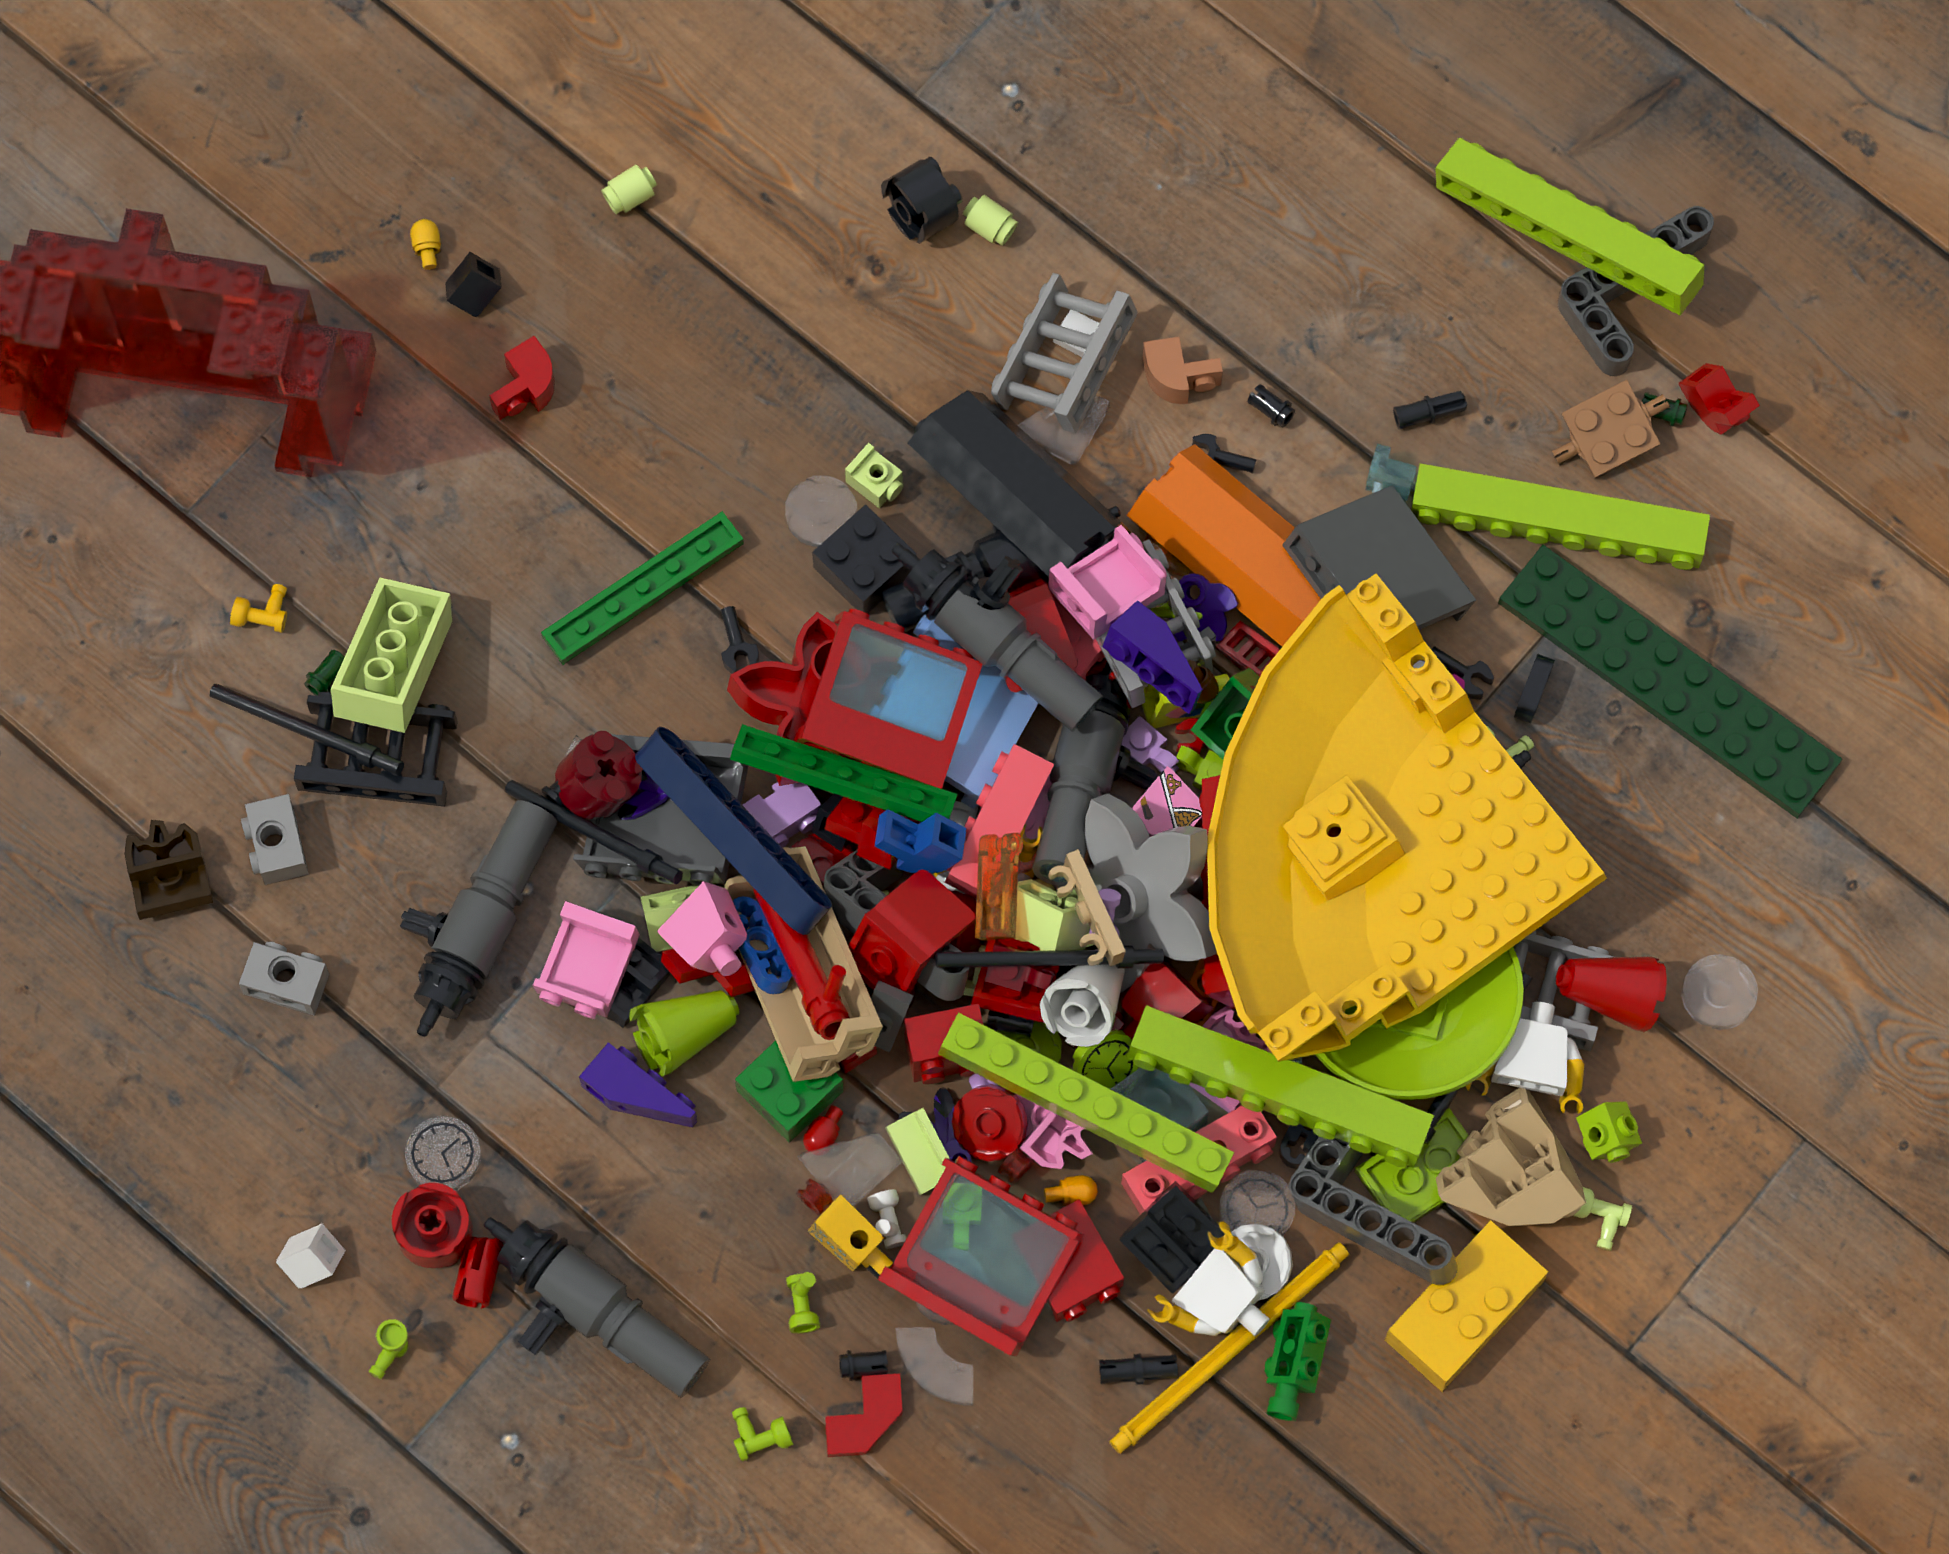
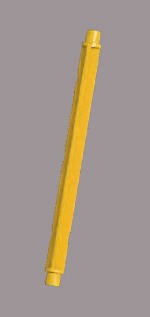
(1227, 1350)

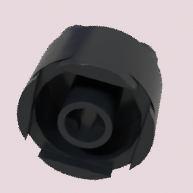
(921, 200)

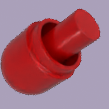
(823, 1130)

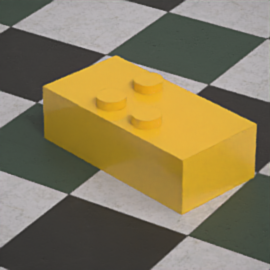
(1460, 1317)

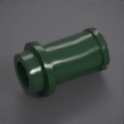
(1674, 414)
(325, 674)

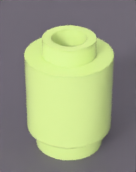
(629, 189)
(989, 220)

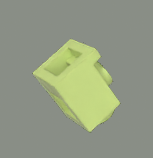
(878, 489)

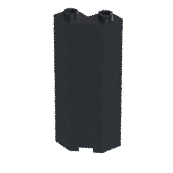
(1013, 481)

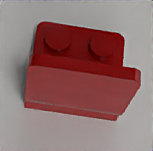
(1042, 616)
(907, 931)

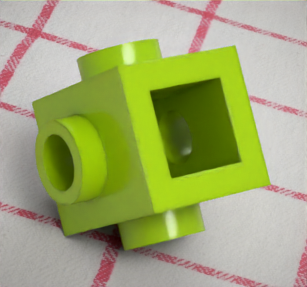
(1609, 1131)

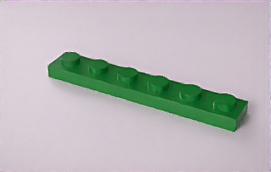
(642, 587)
(840, 775)

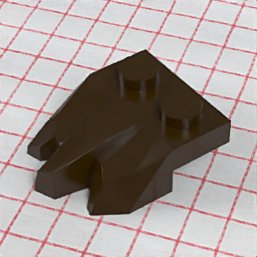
(167, 871)

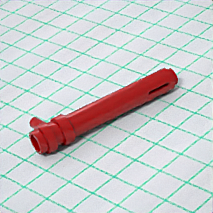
(819, 993)

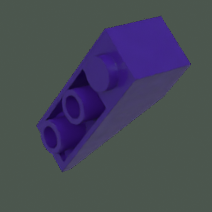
(1151, 651)
(629, 1089)

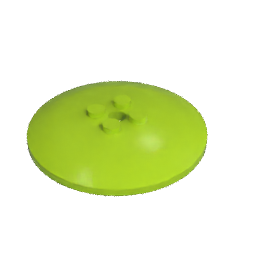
(1443, 1044)

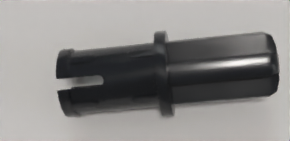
(1429, 409)

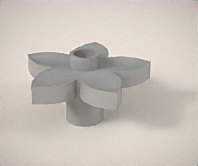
(1155, 879)

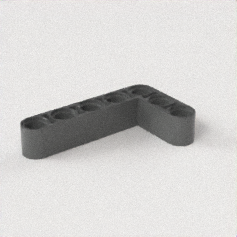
(1598, 294)
(856, 888)
(1362, 1212)

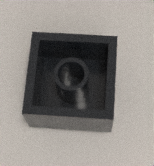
(861, 559)

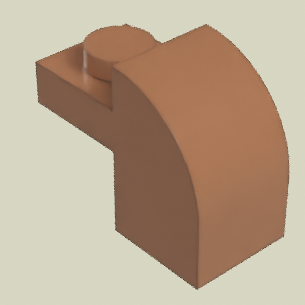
(1172, 377)

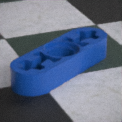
(759, 960)

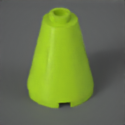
(681, 1027)

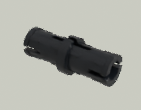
(1138, 1369)

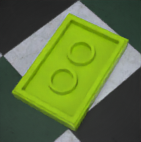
(1414, 1190)

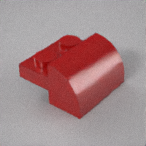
(859, 824)
(1009, 1001)

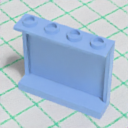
(990, 726)

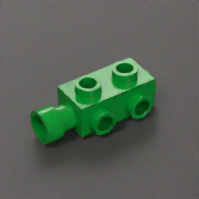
(1296, 1358)

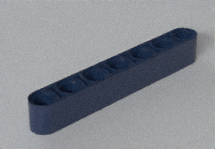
(733, 830)

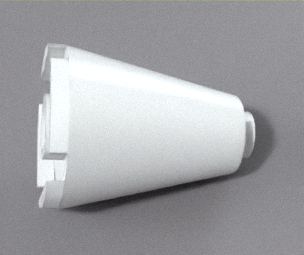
(1083, 1003)

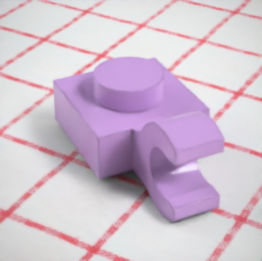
(1147, 746)

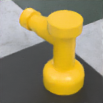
(271, 616)

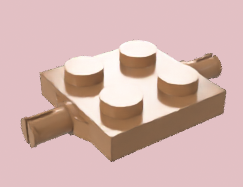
(1610, 429)

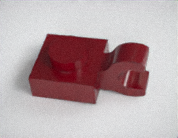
(1016, 976)

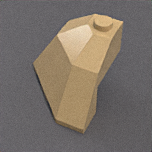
(1513, 1168)

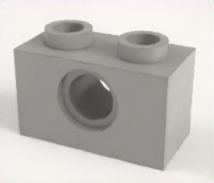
(270, 818)
(299, 993)

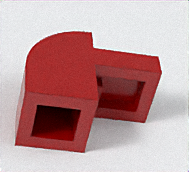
(533, 380)
(1716, 398)

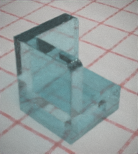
(1389, 472)

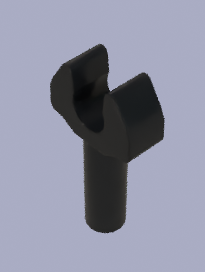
(1223, 457)
(736, 641)
(1478, 670)

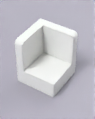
(310, 1256)

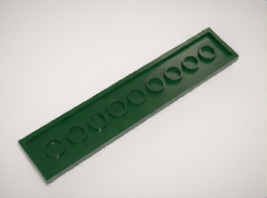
(1670, 681)

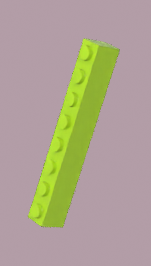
(1570, 226)
(1560, 516)
(1281, 1088)
(1085, 1103)

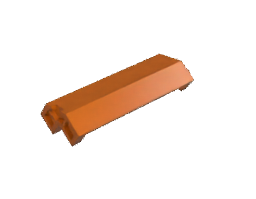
(1227, 538)

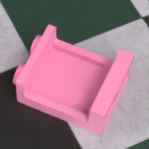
(1108, 582)
(587, 961)

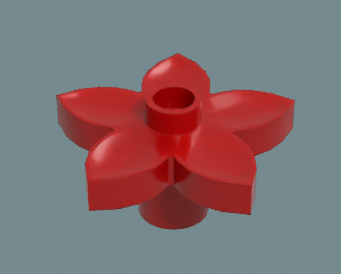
(782, 691)

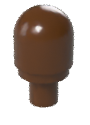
(1207, 682)

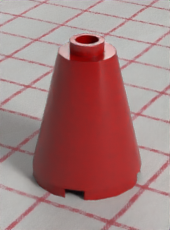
(1616, 987)

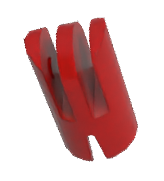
(477, 1272)

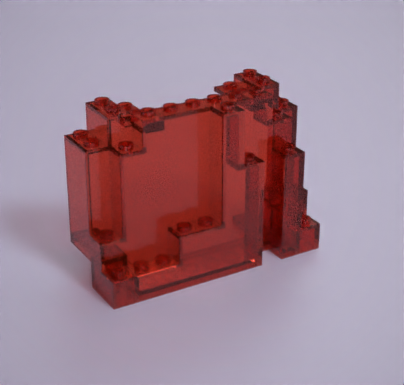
(178, 323)

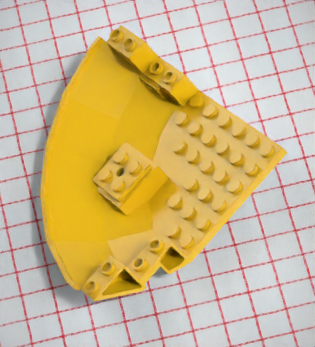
(1437, 847)

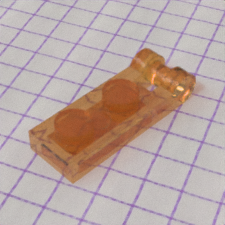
(997, 886)

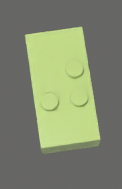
(391, 655)

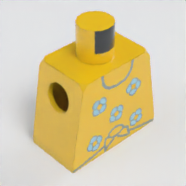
(844, 1222)

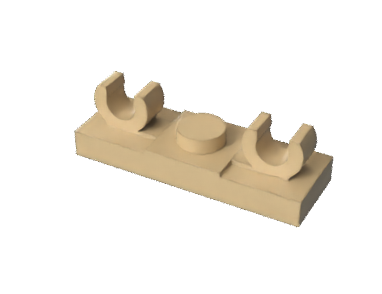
(1089, 909)

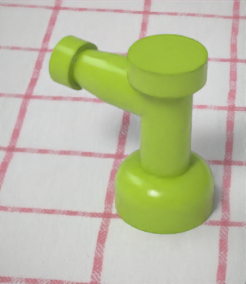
(803, 1319)
(393, 1339)
(750, 1442)

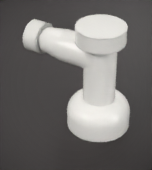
(888, 1225)

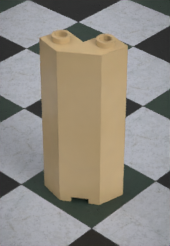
(802, 1049)

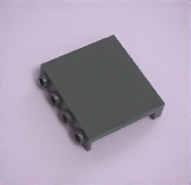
(1385, 539)
(667, 828)

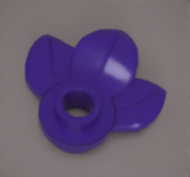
(1211, 603)

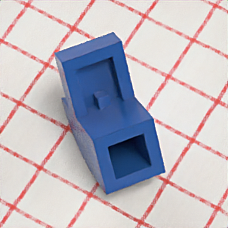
(927, 846)

